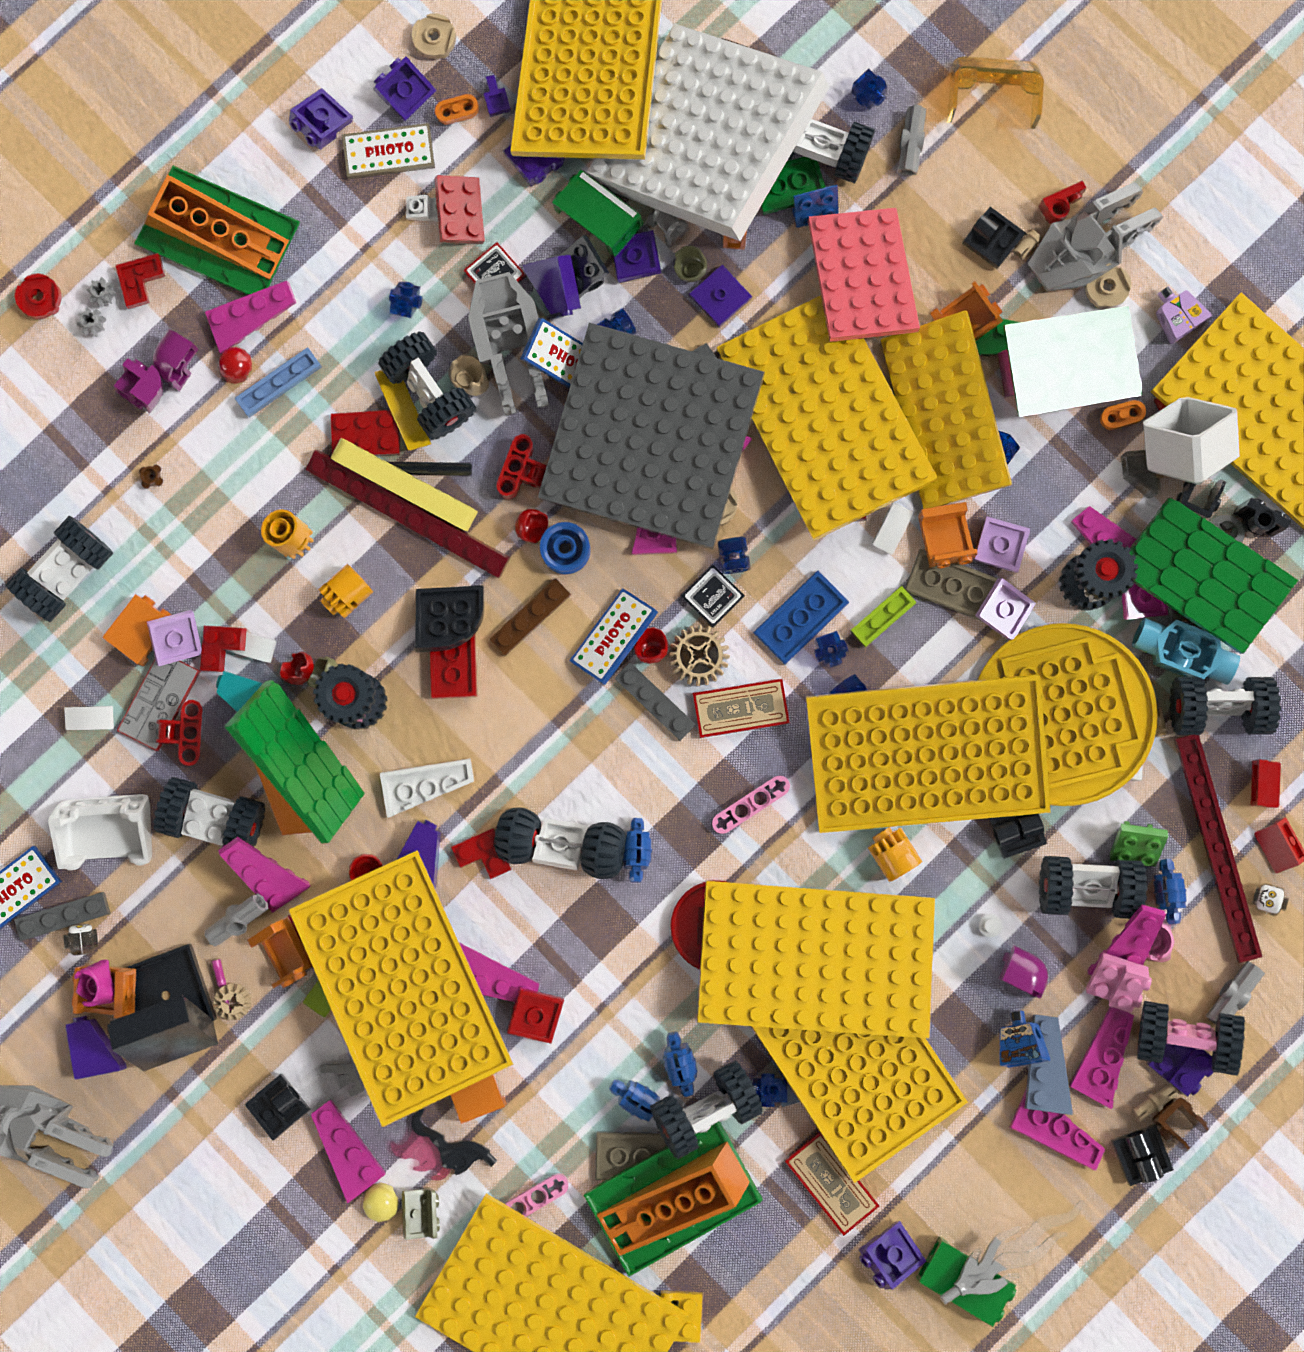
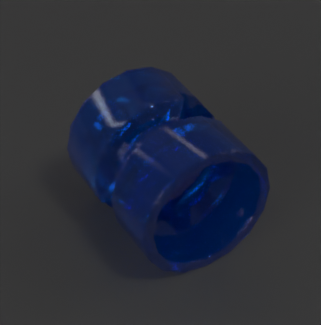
(619, 321)
(734, 547)

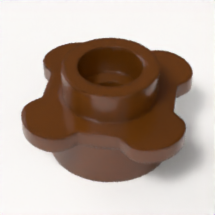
(145, 472)

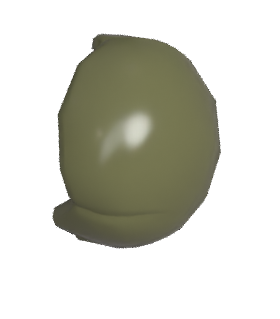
(690, 264)
(320, 665)

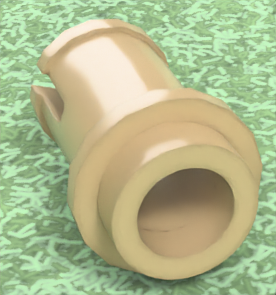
(1025, 246)
(1161, 728)

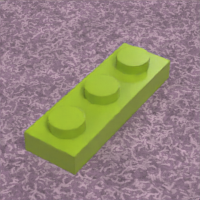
(883, 616)

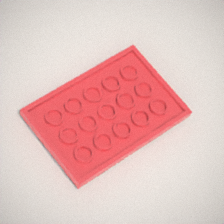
(863, 274)

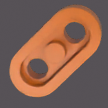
(456, 108)
(1121, 415)

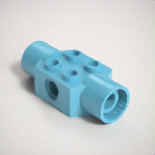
(1186, 650)

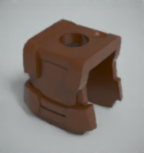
(1167, 1132)

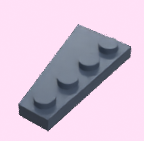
(1048, 1080)

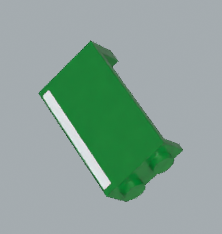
(598, 211)

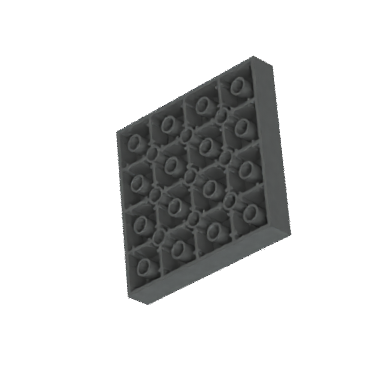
(651, 435)

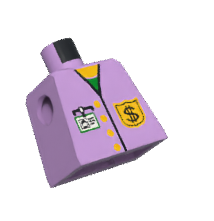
(1180, 314)

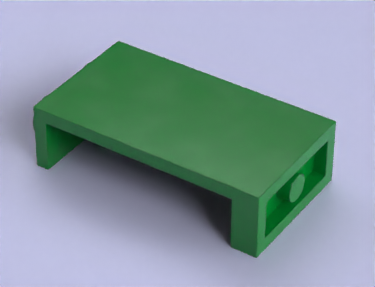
(942, 1271)

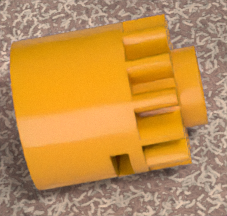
(286, 533)
(344, 591)
(894, 853)

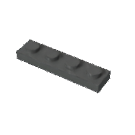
(655, 701)
(62, 916)

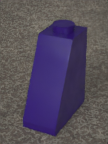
(555, 284)
(427, 842)
(91, 1049)

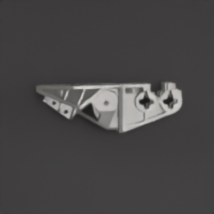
(1079, 248)
(503, 320)
(28, 1109)

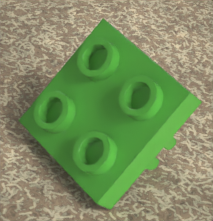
(1139, 844)

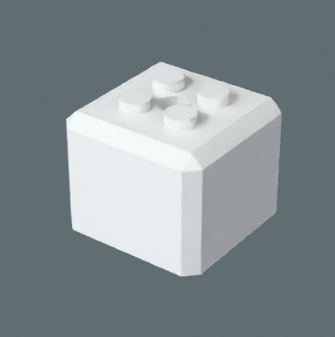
(1191, 439)

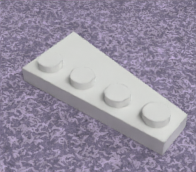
(420, 784)

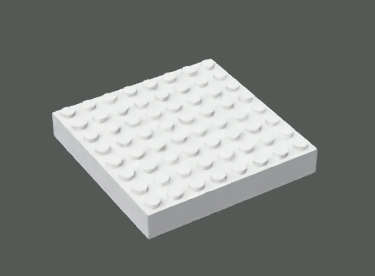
(716, 131)

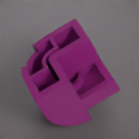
(173, 357)
(140, 385)
(1024, 972)

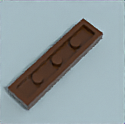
(530, 617)

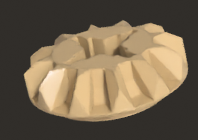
(226, 993)

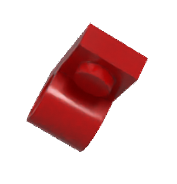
(1061, 201)

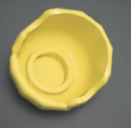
(380, 1202)

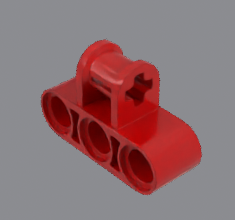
(530, 473)
(176, 735)

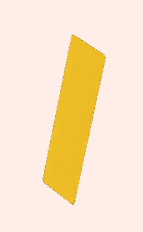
(403, 412)

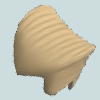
(468, 374)

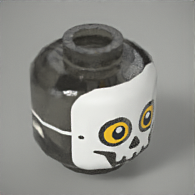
(1270, 899)
(81, 939)

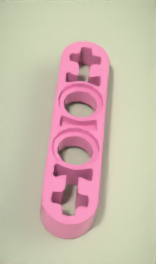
(749, 802)
(531, 1206)

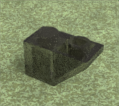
(1136, 473)

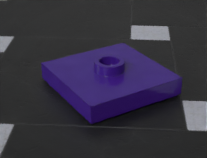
(638, 258)
(720, 296)

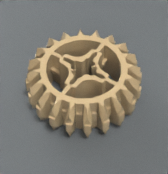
(711, 639)

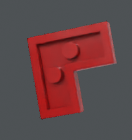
(135, 274)
(216, 642)
(482, 848)

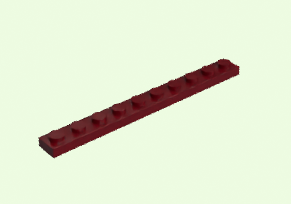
(408, 514)
(1218, 848)

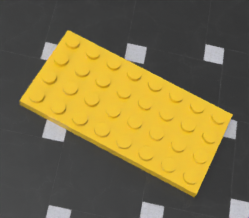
(948, 408)

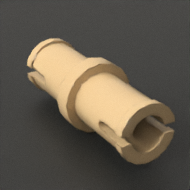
(1155, 1102)

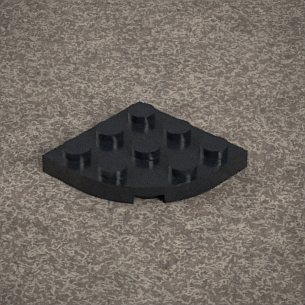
(447, 616)

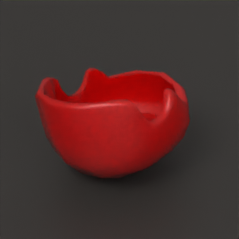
(234, 365)
(531, 525)
(651, 646)
(298, 669)
(362, 865)

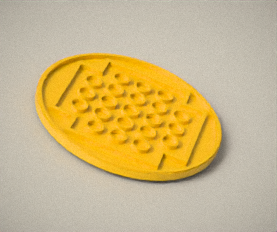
(1093, 704)

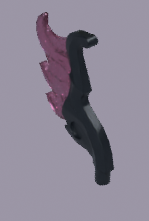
(436, 1153)

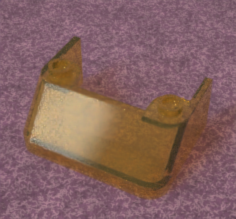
(969, 70)

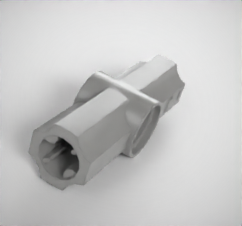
(912, 140)
(236, 919)
(1236, 992)

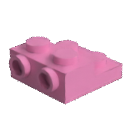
(1119, 982)

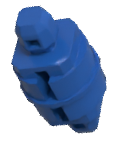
(637, 850)
(1170, 891)
(680, 1064)
(634, 1098)

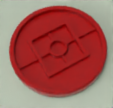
(688, 924)

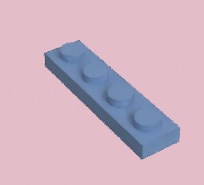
(278, 382)

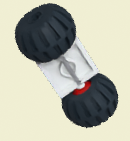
(560, 843)

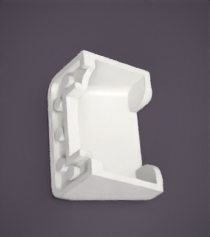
(101, 830)

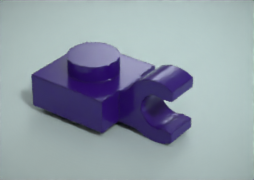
(496, 99)

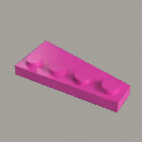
(1136, 938)
(496, 979)
(1102, 1062)
(348, 1154)

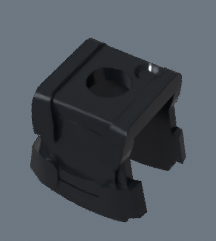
(1212, 503)

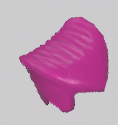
(96, 984)

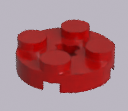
(47, 305)

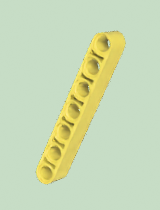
(404, 484)

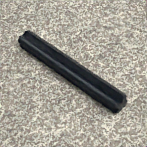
(434, 468)

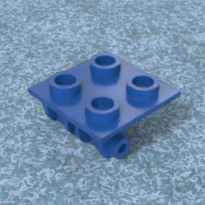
(815, 203)

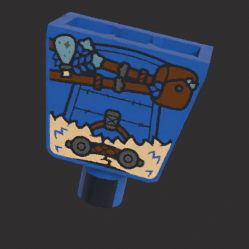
(1022, 1043)

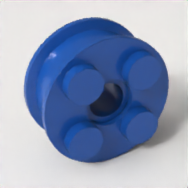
(565, 533)

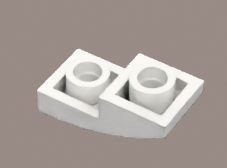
(421, 208)
(892, 528)
(258, 648)
(89, 718)

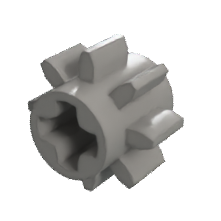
(98, 287)
(88, 316)

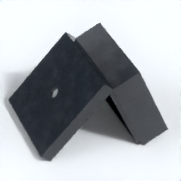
(161, 1027)

